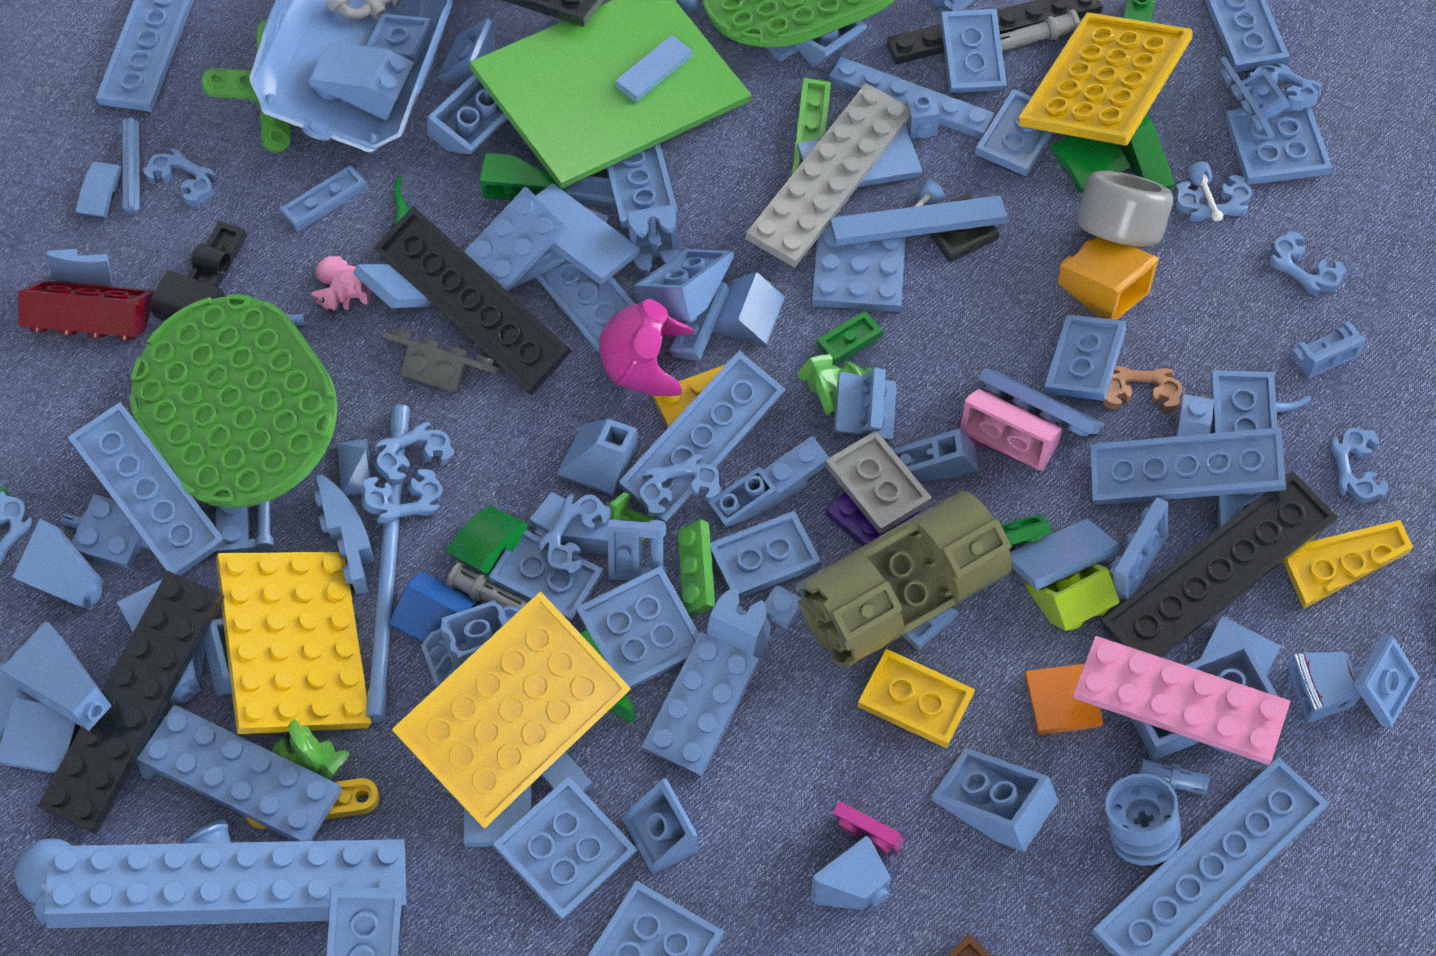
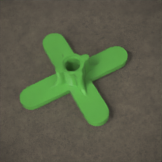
(236, 84)

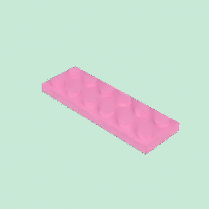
(1182, 700)

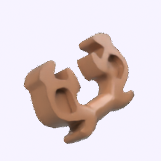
(1167, 389)

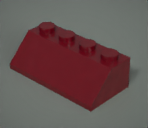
(84, 309)

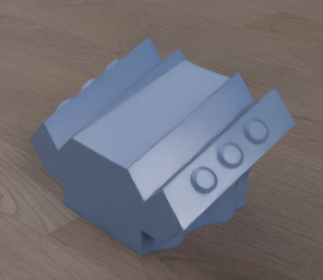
(462, 636)

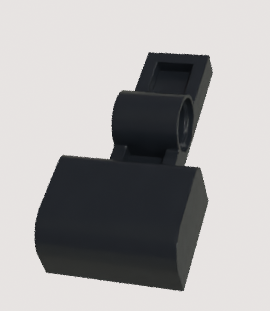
(208, 269)

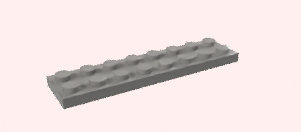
(829, 175)

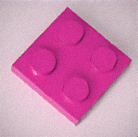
(857, 823)

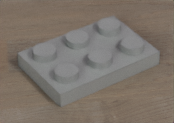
(878, 482)

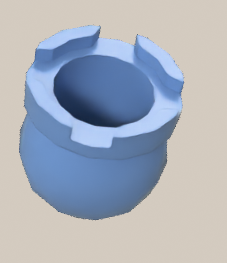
(31, 873)

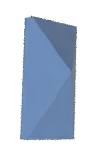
(353, 466)

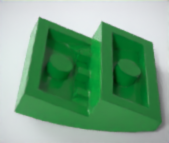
(1086, 156)
(485, 537)

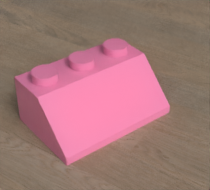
(1010, 429)

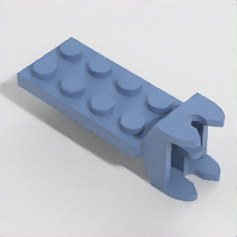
(646, 206)
(710, 685)

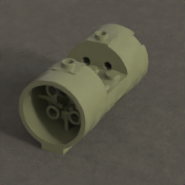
(904, 578)

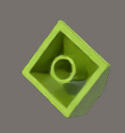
(1076, 597)

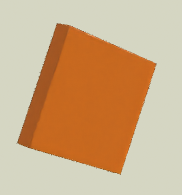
(1053, 701)

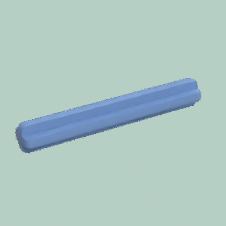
(130, 166)

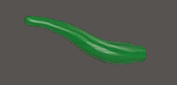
(401, 206)

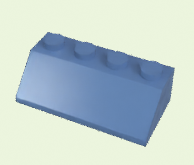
(465, 118)

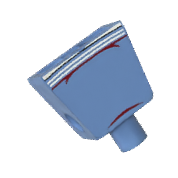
(1324, 683)

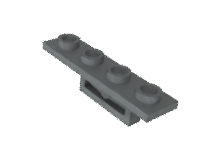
(435, 365)

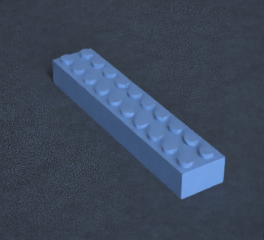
(212, 881)

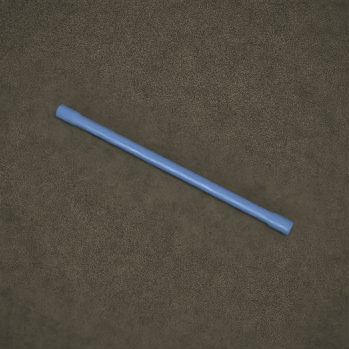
(377, 691)

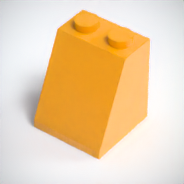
(1108, 276)

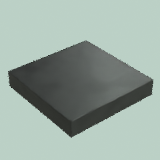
(962, 242)

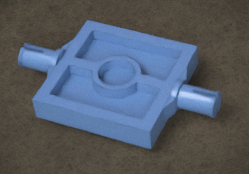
(105, 533)

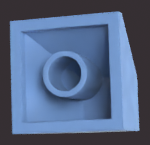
(852, 879)

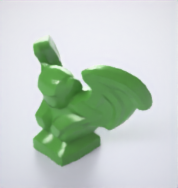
(823, 378)
(309, 753)

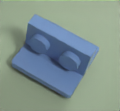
(865, 404)

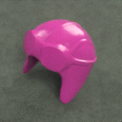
(632, 344)

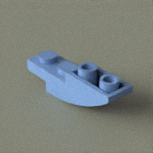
(770, 486)
(346, 530)

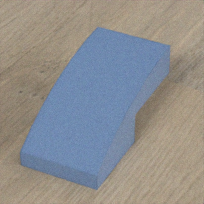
(97, 190)
(85, 269)

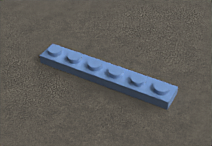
(953, 112)

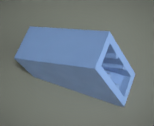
(58, 567)

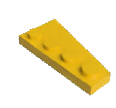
(1342, 559)

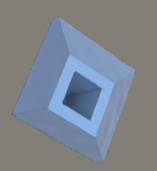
(600, 455)

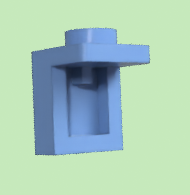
(923, 115)

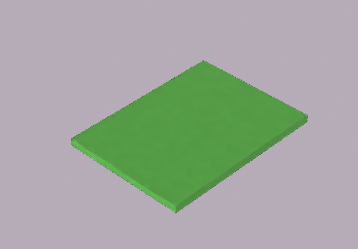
(565, 97)

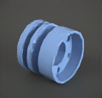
(1143, 819)

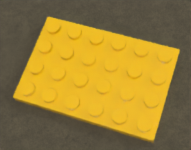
(1106, 78)
(291, 642)
(511, 709)

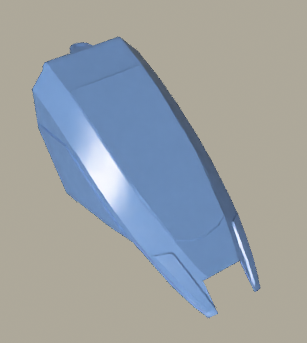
(292, 48)

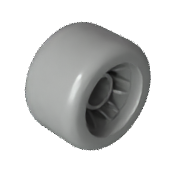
(1125, 208)

